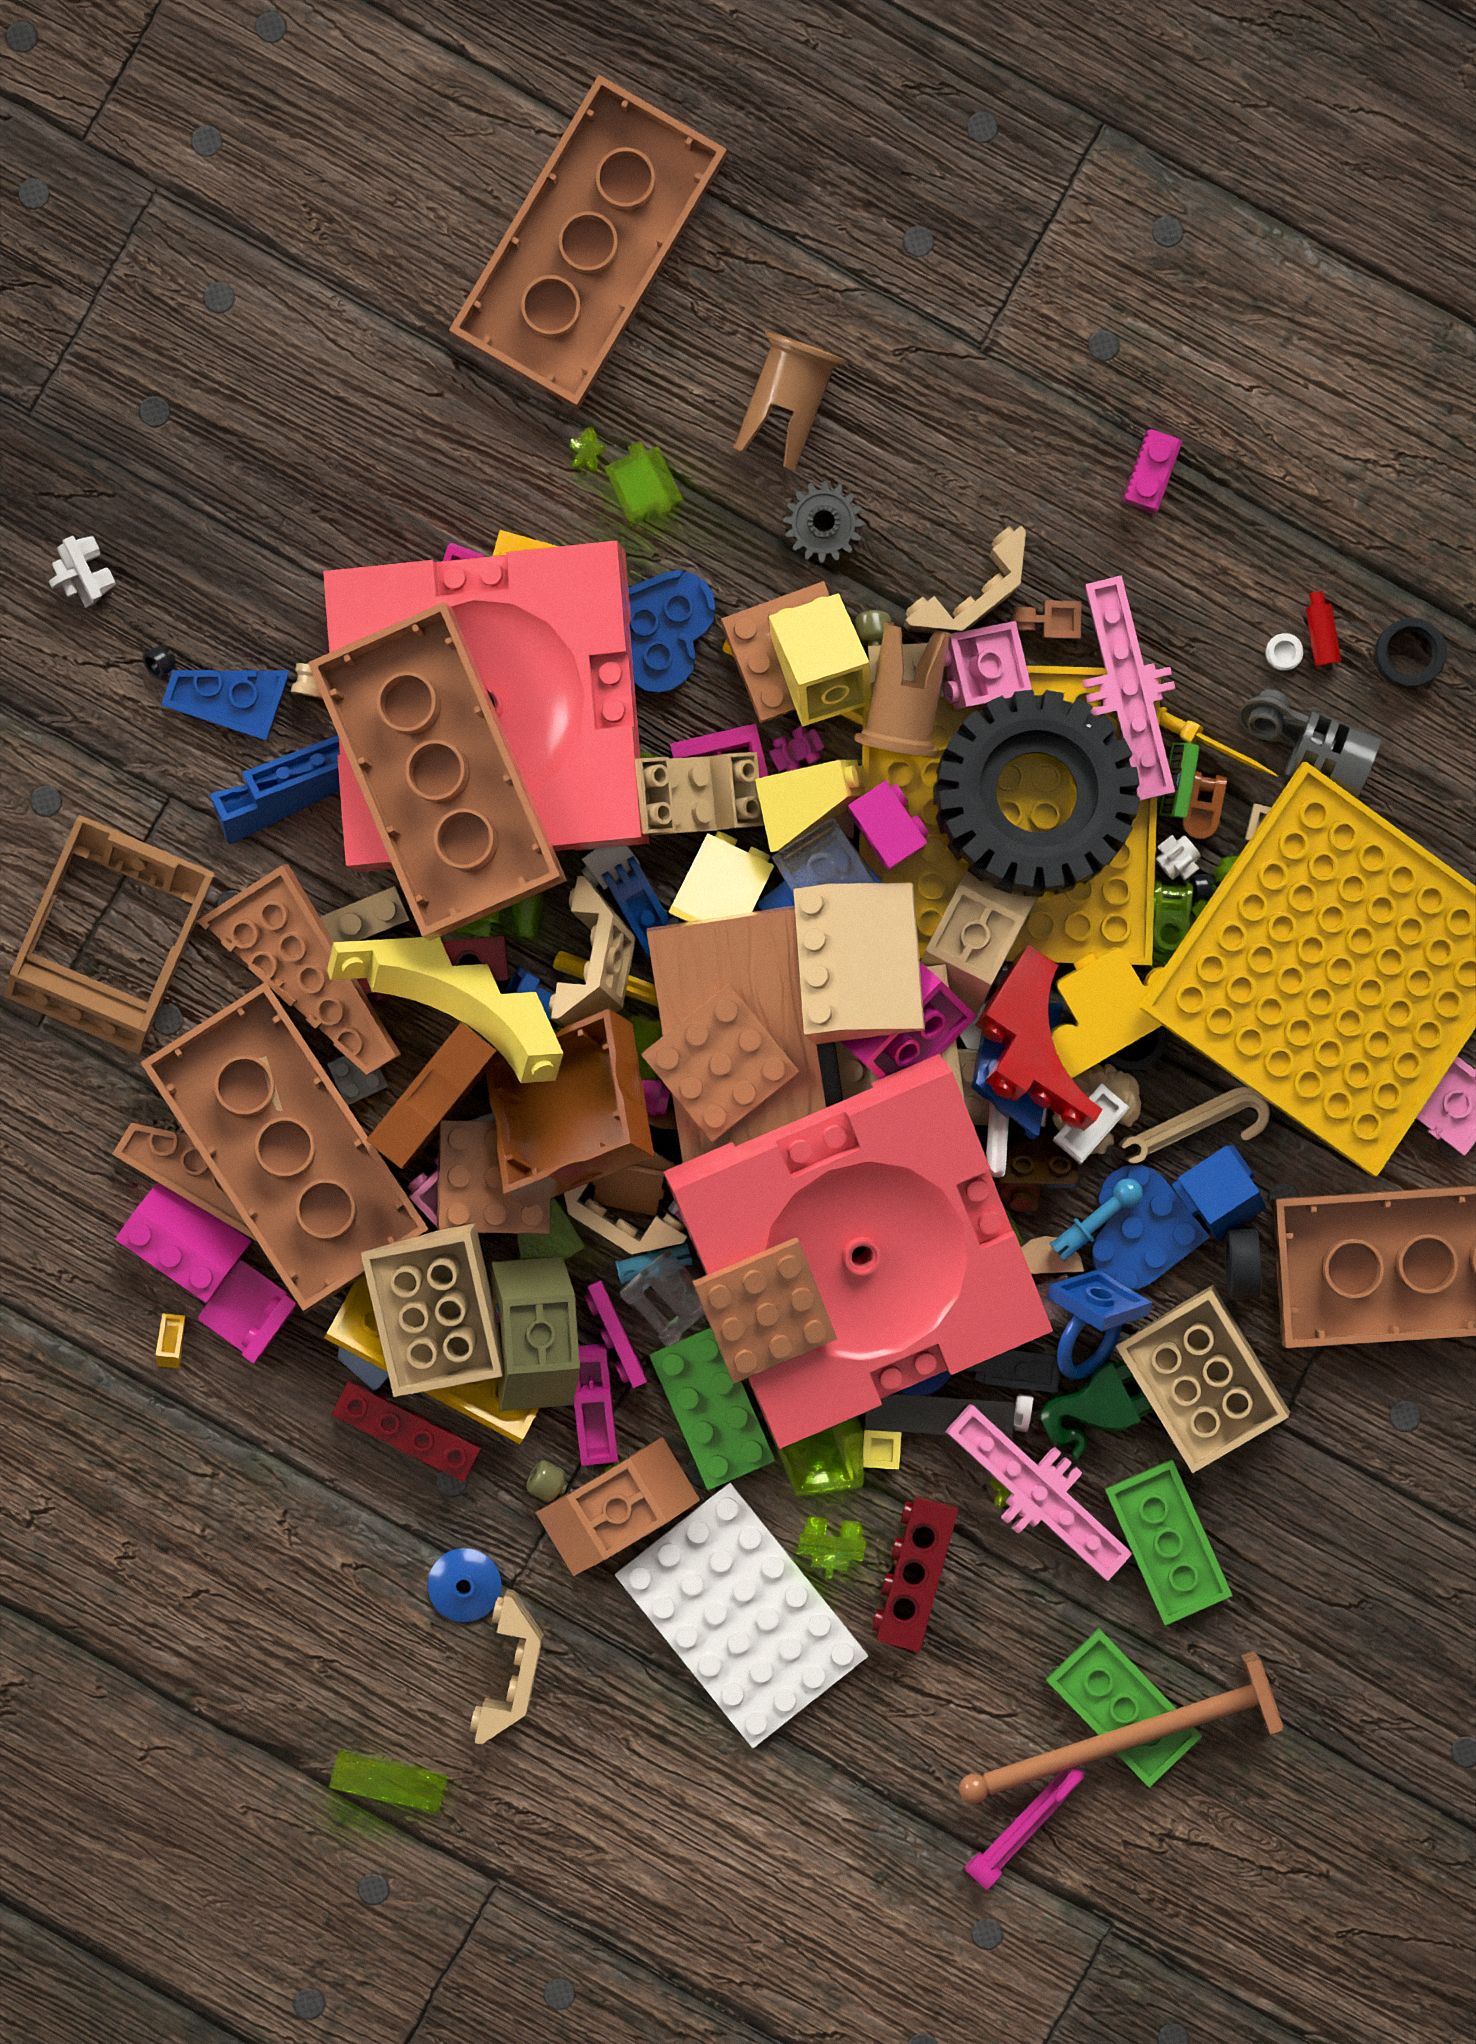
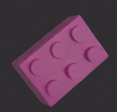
(887, 824)

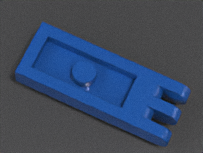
(636, 901)

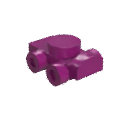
(804, 746)

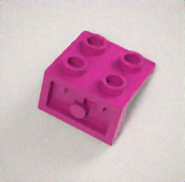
(248, 1310)

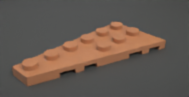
(290, 950)
(177, 1165)

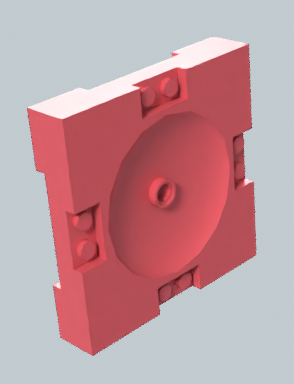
(553, 658)
(911, 1186)

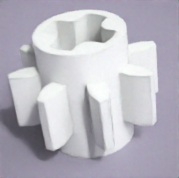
(1178, 857)

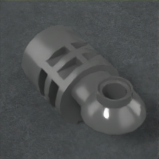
(1323, 742)

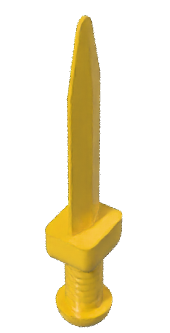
(1191, 733)

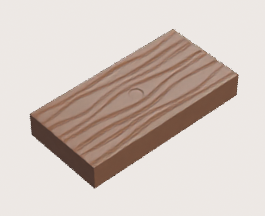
(588, 242)
(437, 771)
(762, 965)
(294, 1174)
(1376, 1266)

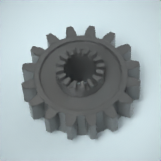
(829, 503)

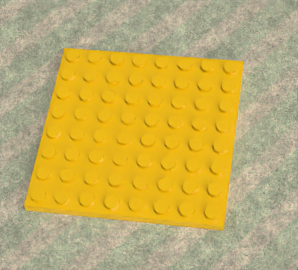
(1038, 797)
(1330, 970)

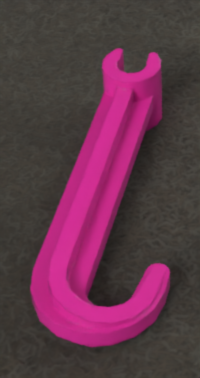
(986, 1866)

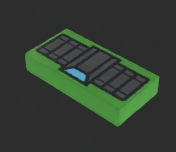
(1182, 769)

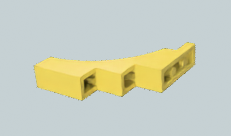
(469, 993)

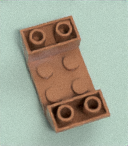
(618, 1507)

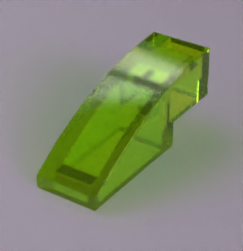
(388, 1780)

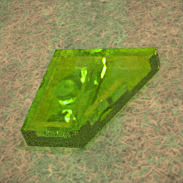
(561, 1241)

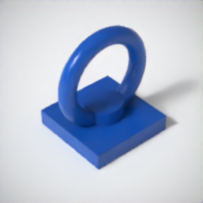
(1101, 1303)

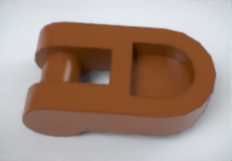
(1203, 816)

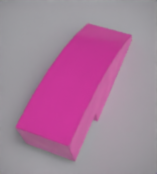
(595, 1407)

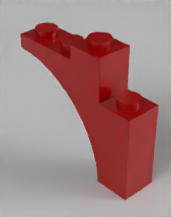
(1029, 1060)

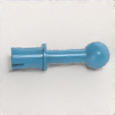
(1126, 1194)

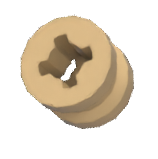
(305, 682)

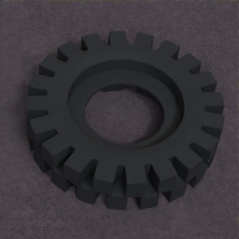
(1025, 858)

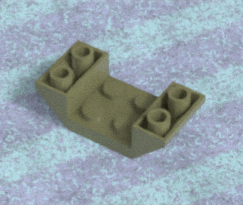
(536, 1333)

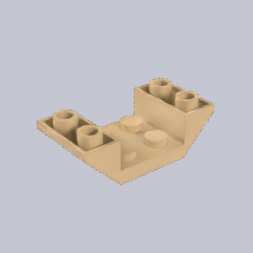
(1008, 555)
(698, 793)
(977, 937)
(609, 962)
(660, 1234)
(497, 1715)

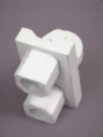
(74, 568)

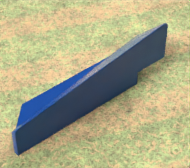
(278, 789)

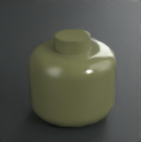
(870, 627)
(546, 1481)

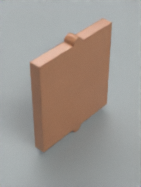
(631, 1189)

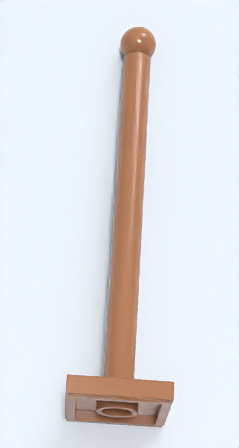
(975, 1788)

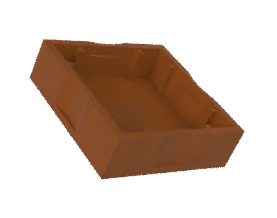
(433, 1096)
(572, 1127)

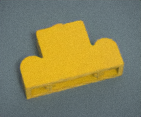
(1104, 1002)

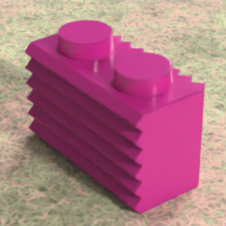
(1151, 471)

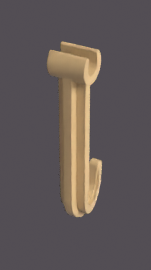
(1197, 1119)

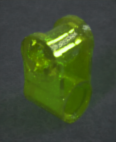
(1171, 912)

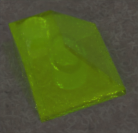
(826, 1459)

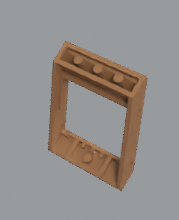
(79, 998)

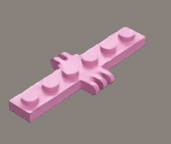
(1129, 686)
(1039, 1492)

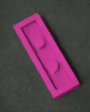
(615, 1334)

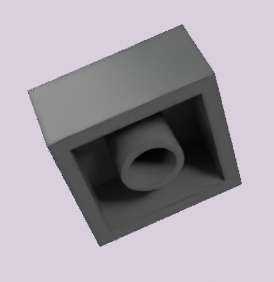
(353, 1082)

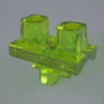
(847, 1546)

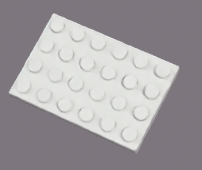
(741, 1615)

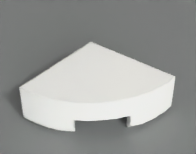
(1022, 1412)

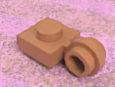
(1058, 620)

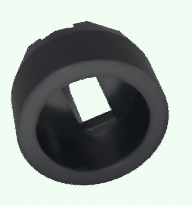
(159, 662)
(1202, 887)

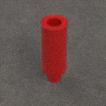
(1322, 630)

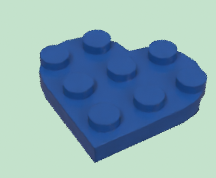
(665, 621)
(1148, 1238)

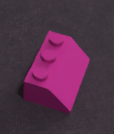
(943, 1020)
(183, 1241)

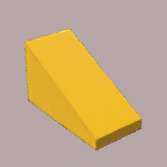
(170, 1341)

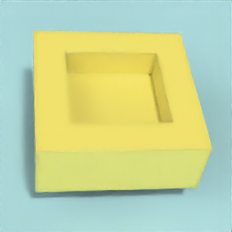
(881, 1449)

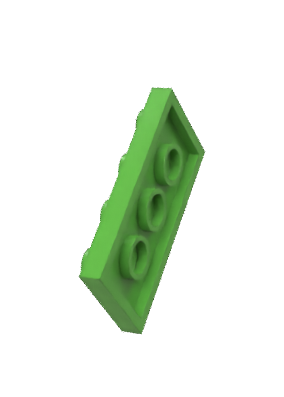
(711, 1409)
(1168, 1542)
(1114, 1694)

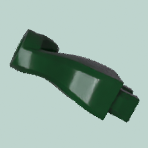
(1099, 1404)

